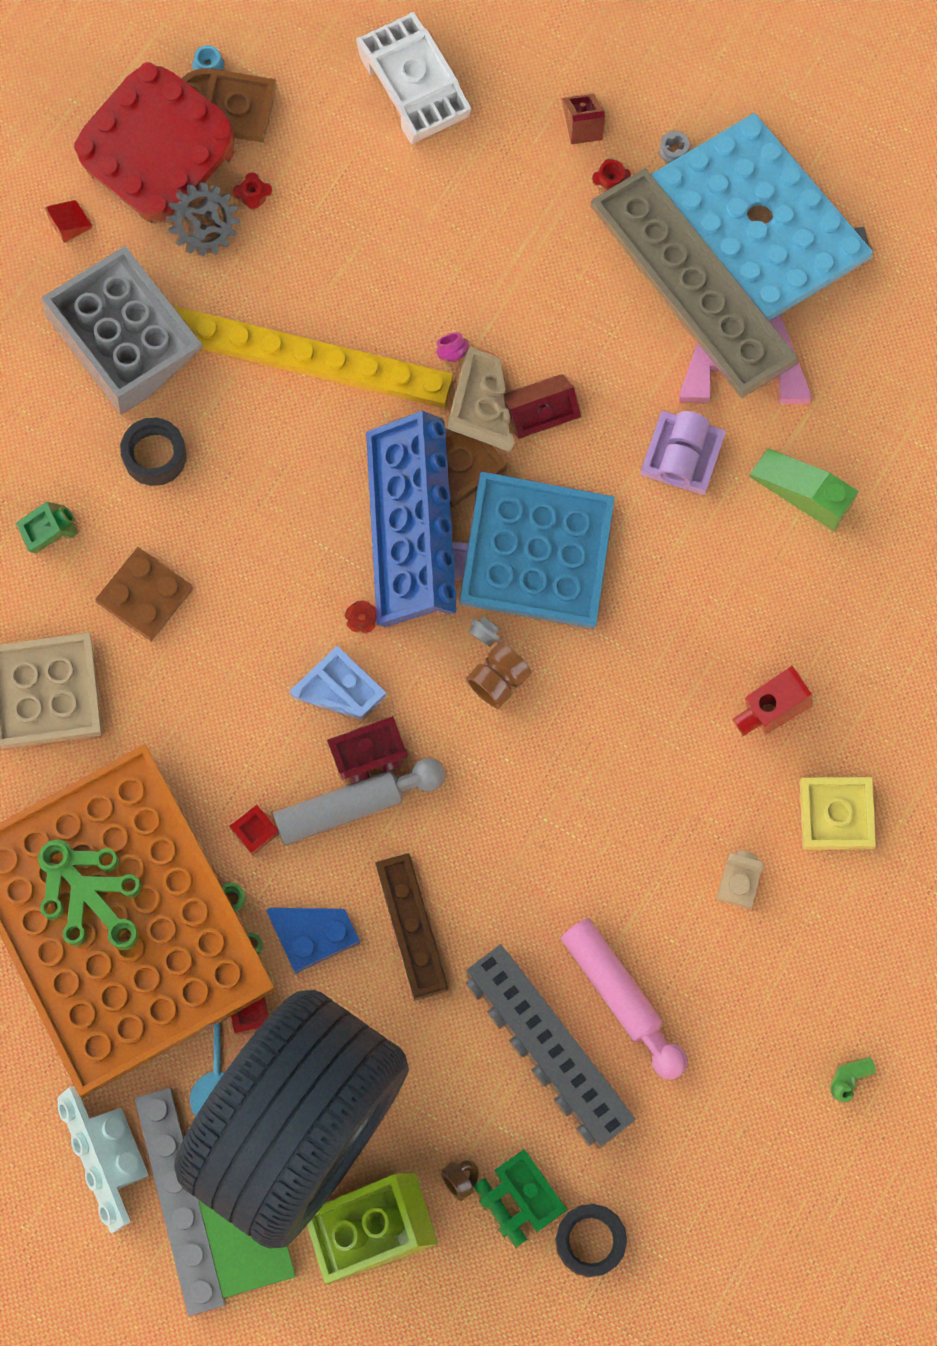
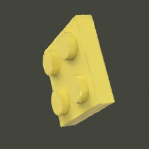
(837, 813)

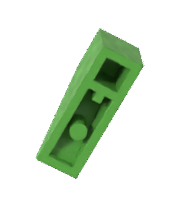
(805, 487)

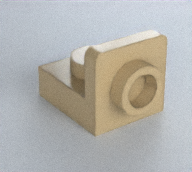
(740, 879)

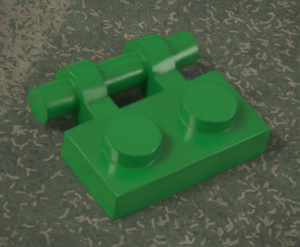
(529, 1191)

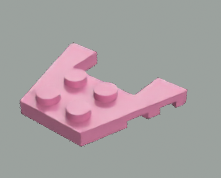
(696, 385)

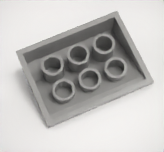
(121, 328)

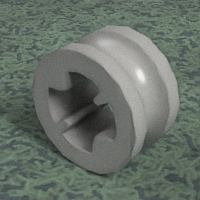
(668, 141)

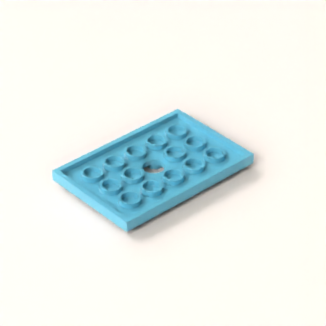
(776, 261)

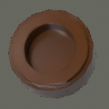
(457, 1181)

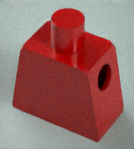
(785, 692)

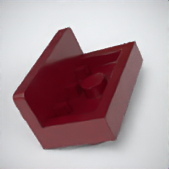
(368, 749)

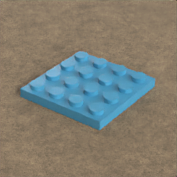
(537, 550)

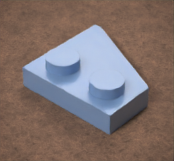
(339, 686)

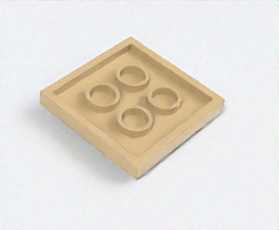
(48, 691)

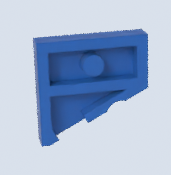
(312, 934)

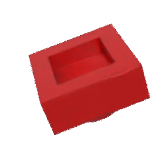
(254, 830)
(250, 1018)

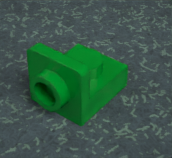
(46, 525)

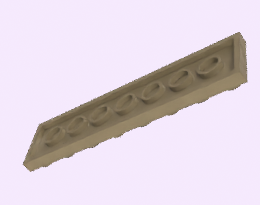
(694, 283)

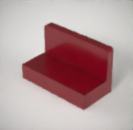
(542, 405)

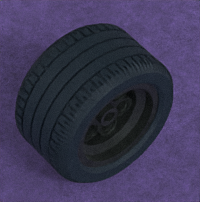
(290, 1117)

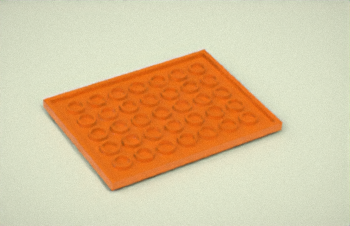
(192, 954)

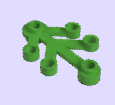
(85, 890)

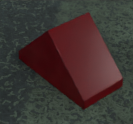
(584, 118)

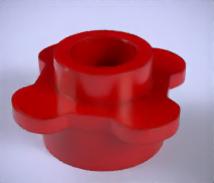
(610, 167)
(255, 199)

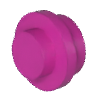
(452, 347)

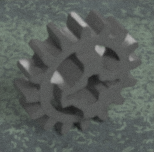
(196, 230)

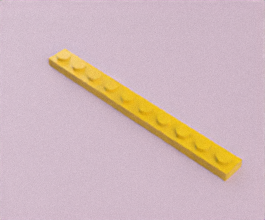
(319, 359)

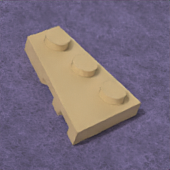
(479, 401)

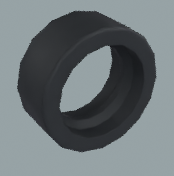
(143, 429)
(619, 1240)

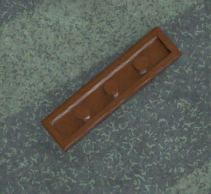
(411, 926)

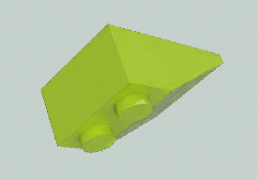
(371, 1227)

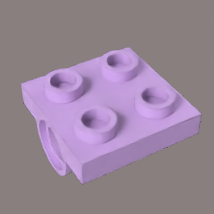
(683, 451)

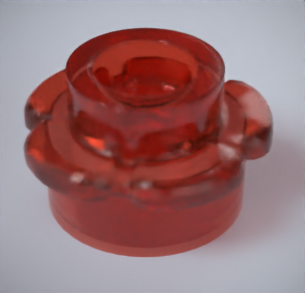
(361, 608)

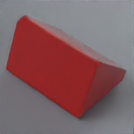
(68, 219)

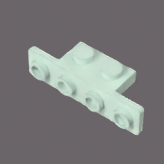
(106, 1153)

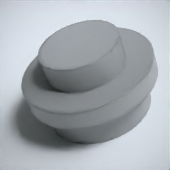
(484, 631)

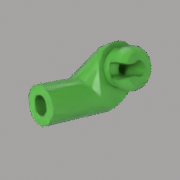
(847, 1076)

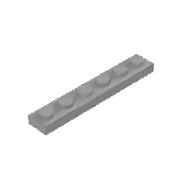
(179, 1208)

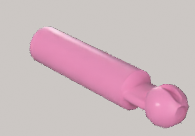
(623, 997)

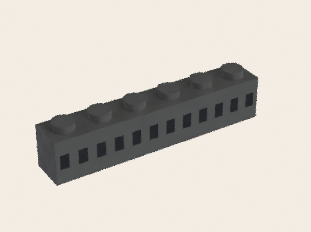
(549, 1047)

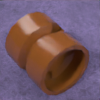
(502, 670)

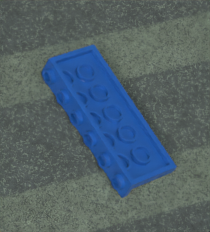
(410, 519)

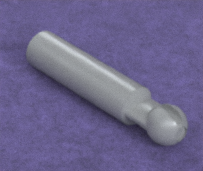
(355, 801)

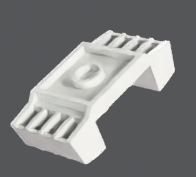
(414, 77)

